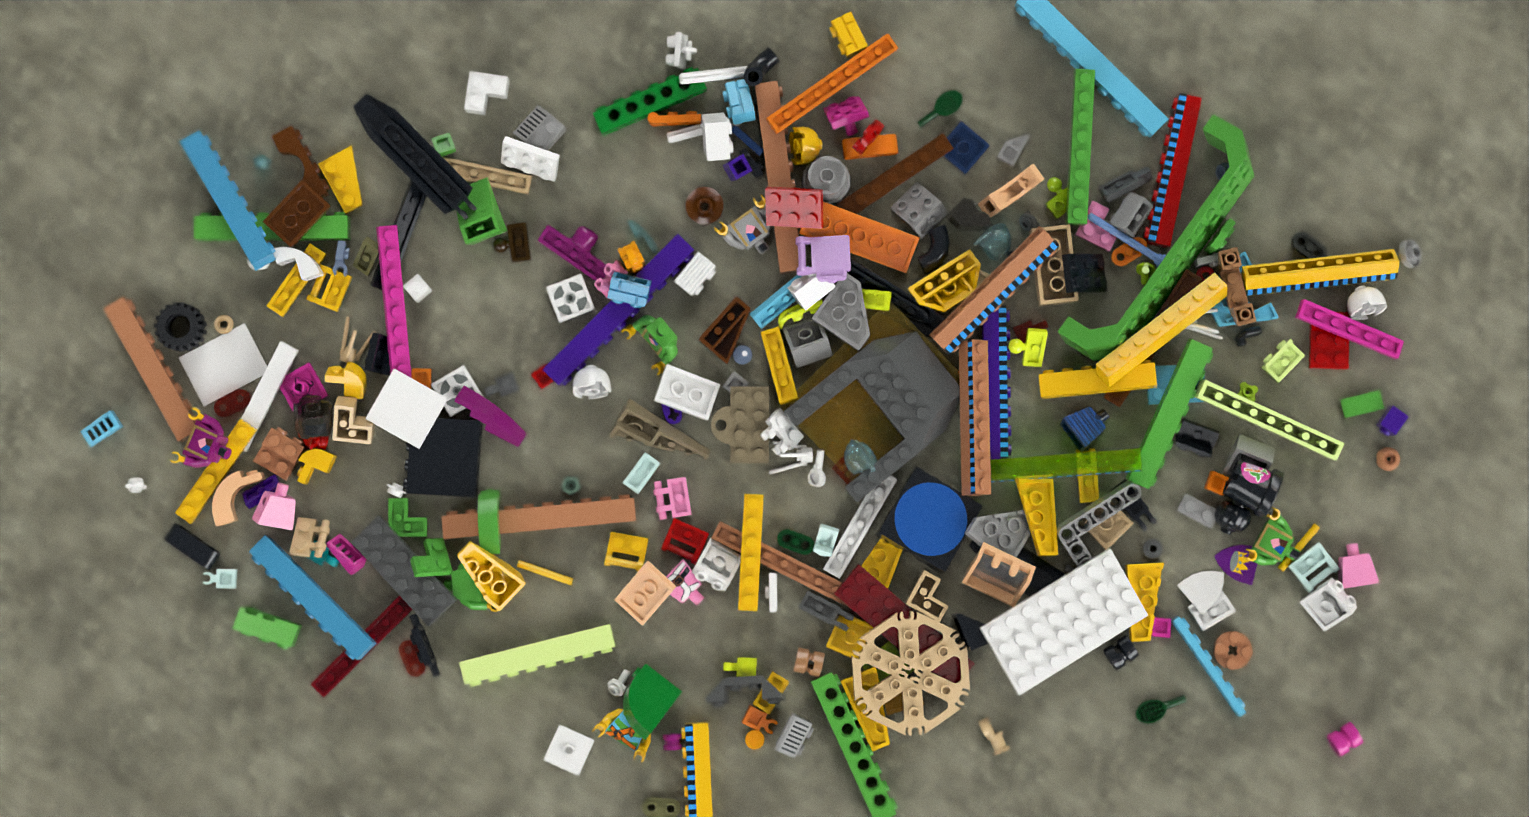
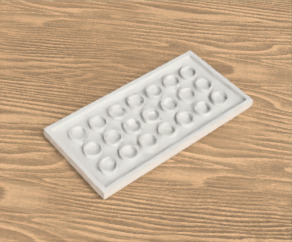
(1063, 621)

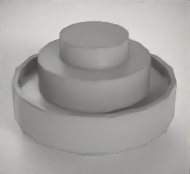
(1409, 253)

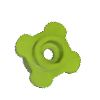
(1252, 391)

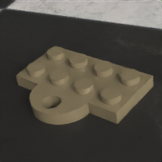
(745, 423)

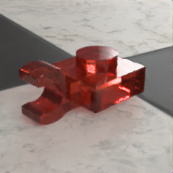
(1021, 330)

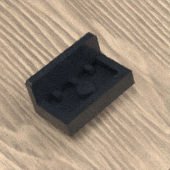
(378, 357)
(1196, 438)

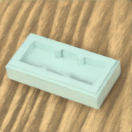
(641, 473)

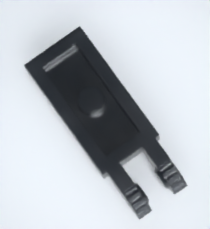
(1137, 509)

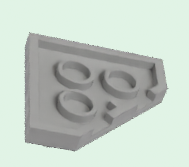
(845, 313)
(1003, 531)

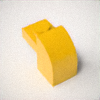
(351, 376)
(314, 459)

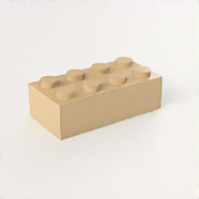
(1050, 277)

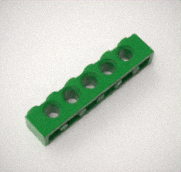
(637, 97)

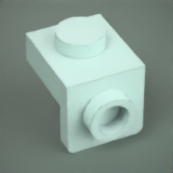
(825, 540)

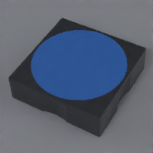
(929, 520)

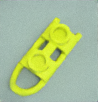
(796, 313)

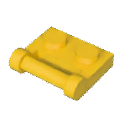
(334, 291)
(628, 545)

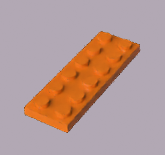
(867, 237)

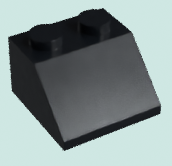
(970, 631)

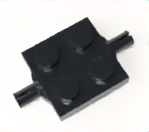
(425, 652)

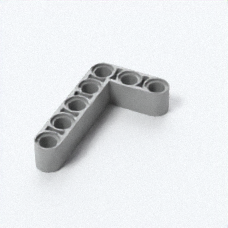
(1092, 520)

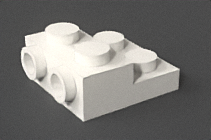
(717, 565)
(1329, 604)

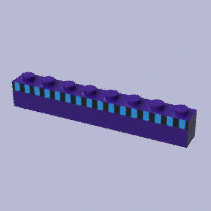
(997, 335)

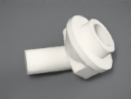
(617, 687)

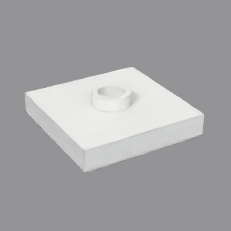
(771, 592)
(569, 749)

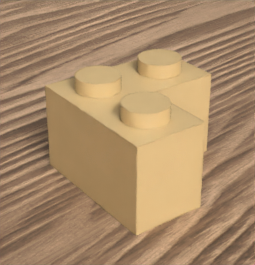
(348, 426)
(921, 597)

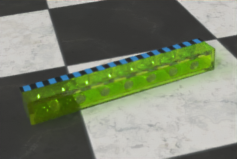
(1066, 465)

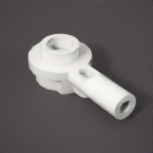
(817, 476)

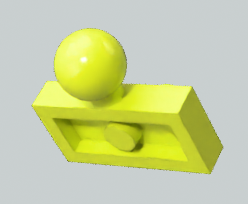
(1033, 347)

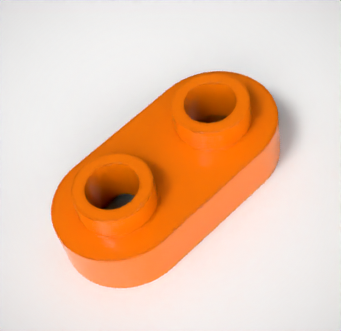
(1128, 253)

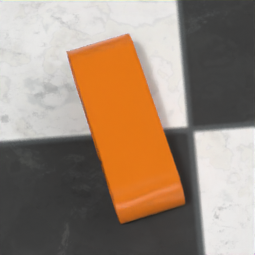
(882, 146)

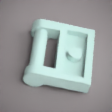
(1309, 562)

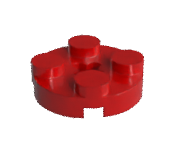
(869, 136)

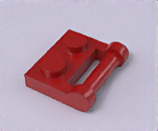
(686, 534)

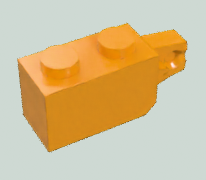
(632, 257)

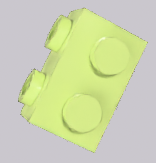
(1283, 360)

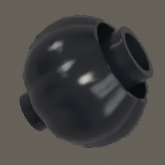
(1232, 516)

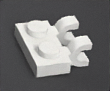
(785, 430)

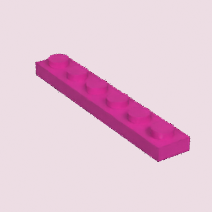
(1349, 329)

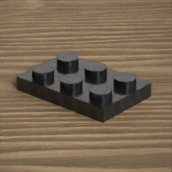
(1084, 273)

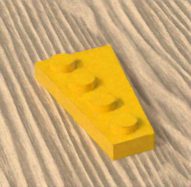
(1039, 508)

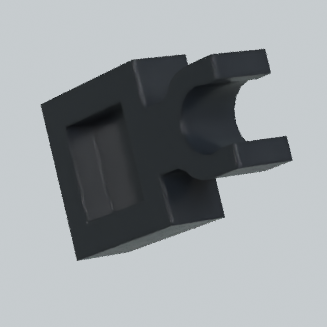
(755, 166)

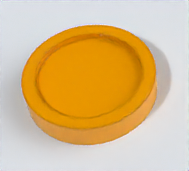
(754, 739)

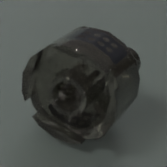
(313, 417)

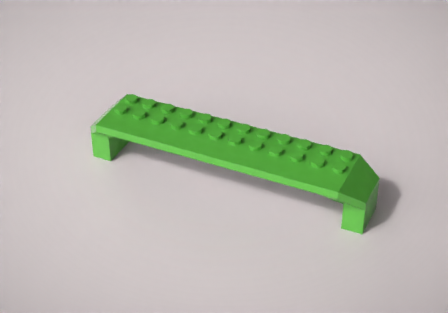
(1101, 341)

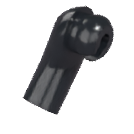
(1246, 333)

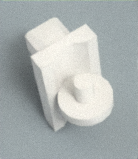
(682, 52)

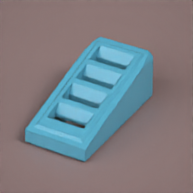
(110, 430)

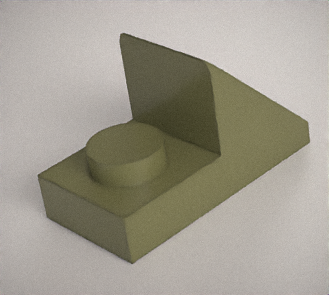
(367, 256)

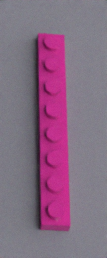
(393, 299)

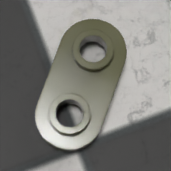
(661, 807)

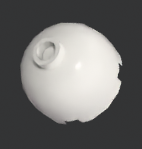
(1365, 302)
(591, 383)

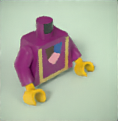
(205, 442)

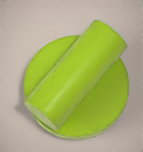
(1145, 269)

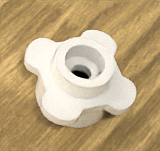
(135, 485)
(396, 490)

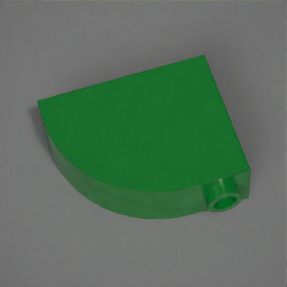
(648, 700)

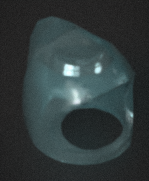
(995, 241)
(859, 457)

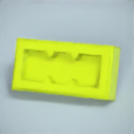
(876, 299)

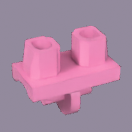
(604, 284)

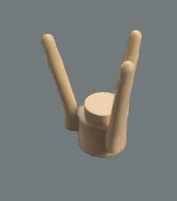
(348, 353)

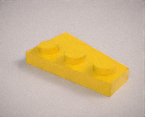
(343, 179)

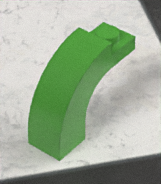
(489, 520)

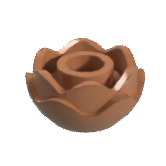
(1382, 461)

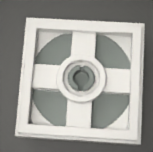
(570, 298)
(450, 386)

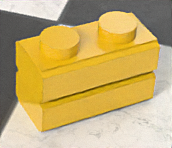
(848, 35)

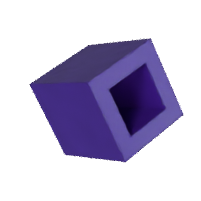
(737, 167)
(1391, 421)

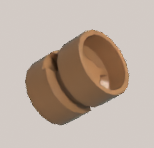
(802, 658)

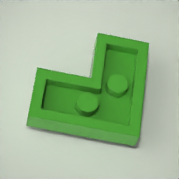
(1218, 240)
(401, 522)
(436, 561)

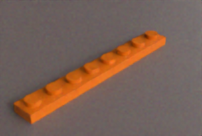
(832, 83)

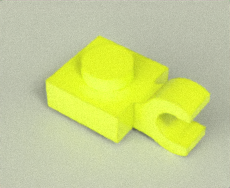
(744, 666)

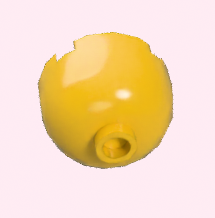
(804, 145)

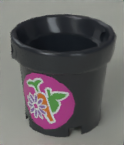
(1253, 486)

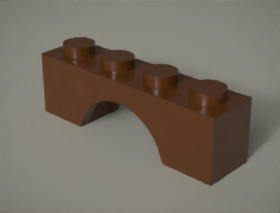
(289, 143)

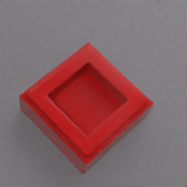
(541, 378)

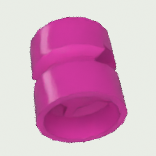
(1344, 739)

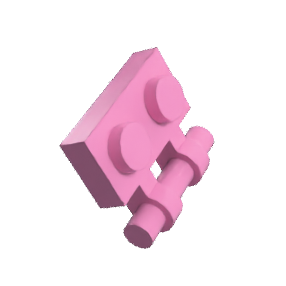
(678, 497)

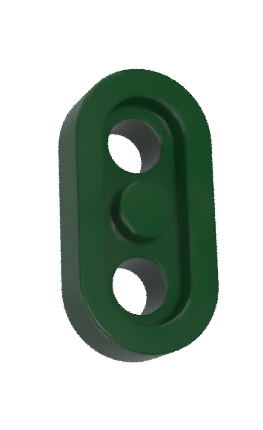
(795, 541)

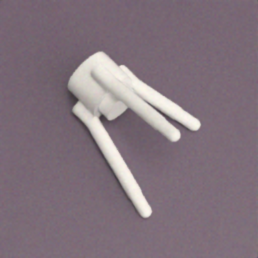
(1205, 330)
(803, 455)

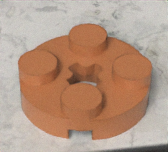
(1221, 649)

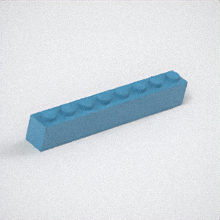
(226, 198)
(312, 598)

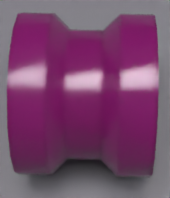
(672, 741)

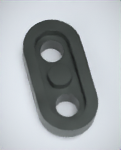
(1310, 244)

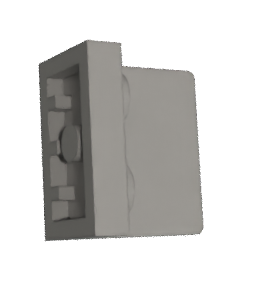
(920, 209)

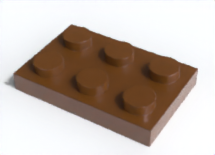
(296, 213)

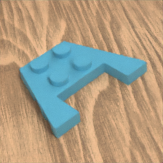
(1224, 317)

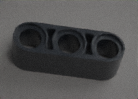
(192, 546)

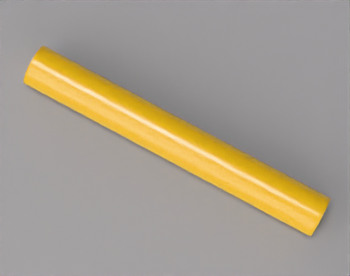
(1300, 545)
(545, 572)

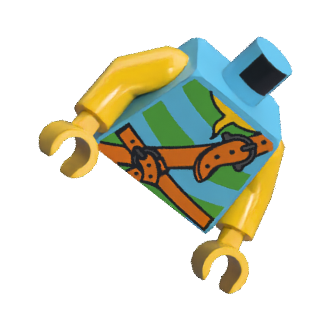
(617, 726)

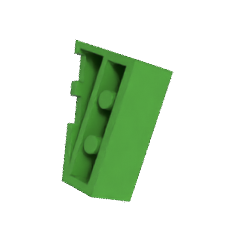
(267, 627)

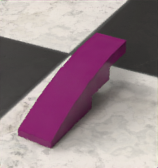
(496, 420)

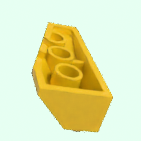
(491, 575)

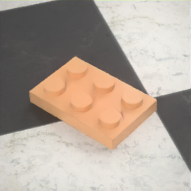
(645, 593)

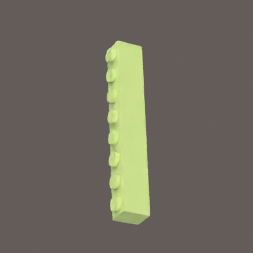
(1269, 420)
(537, 654)

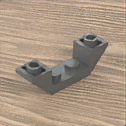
(720, 693)

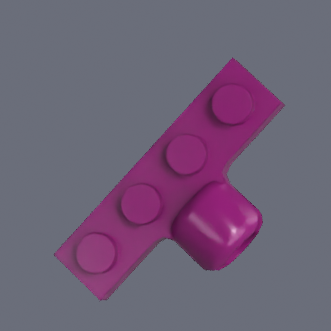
(575, 249)

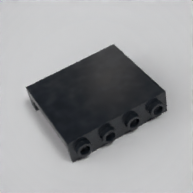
(446, 460)

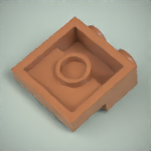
(280, 453)

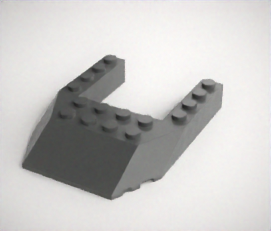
(907, 388)

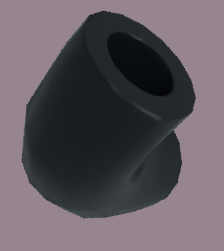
(760, 66)
(938, 249)

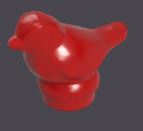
(316, 442)

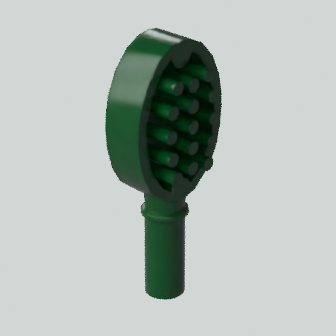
(945, 106)
(1154, 710)

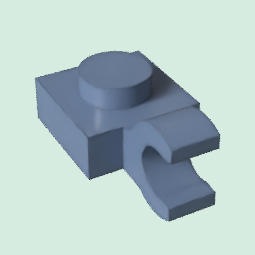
(341, 254)

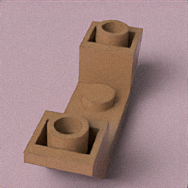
(1236, 298)

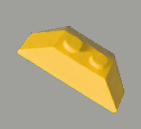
(948, 284)

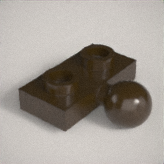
(517, 242)

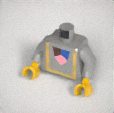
(748, 229)

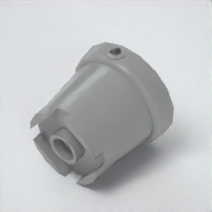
(830, 175)

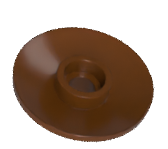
(700, 196)

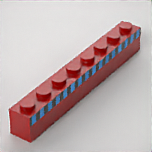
(1173, 170)

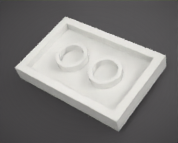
(530, 159)
(686, 392)

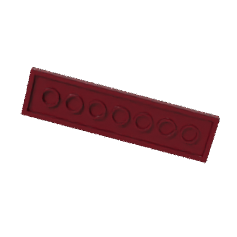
(877, 603)

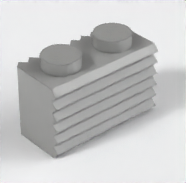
(1131, 214)

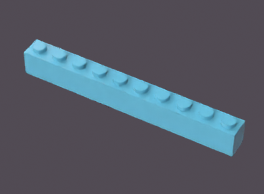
(1085, 55)

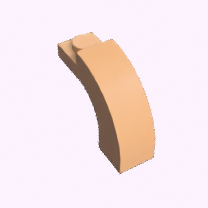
(1011, 191)
(224, 497)

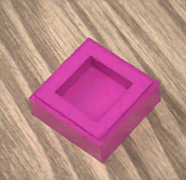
(1161, 627)

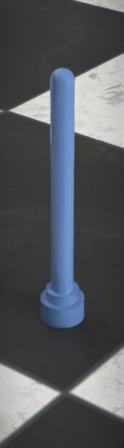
(1157, 258)

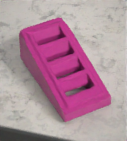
(352, 564)

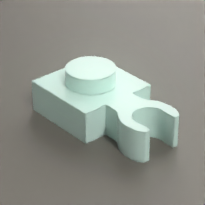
(224, 578)

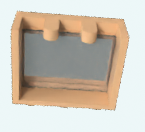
(999, 574)

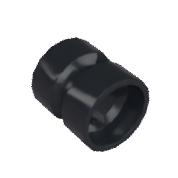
(1120, 653)

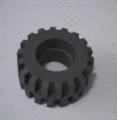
(165, 321)

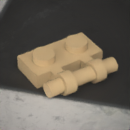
(304, 537)

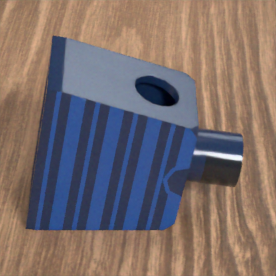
(1084, 426)

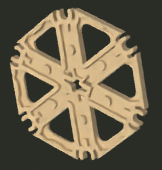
(911, 691)

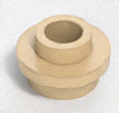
(218, 321)

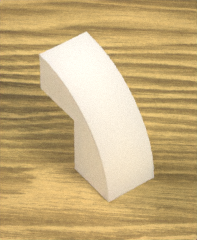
(306, 265)

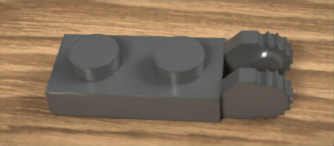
(824, 610)

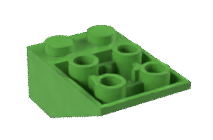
(486, 219)

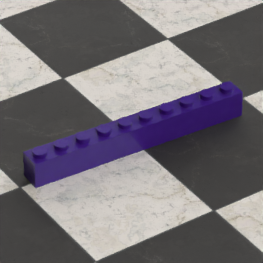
(614, 315)

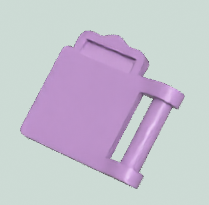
(829, 257)

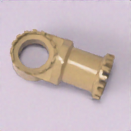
(996, 739)

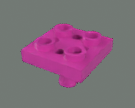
(846, 114)
(301, 388)

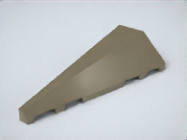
(641, 425)

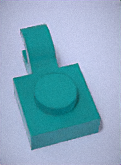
(326, 557)

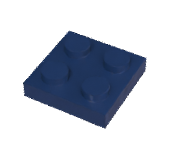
(967, 148)

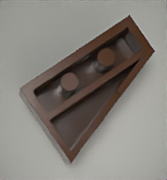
(726, 330)

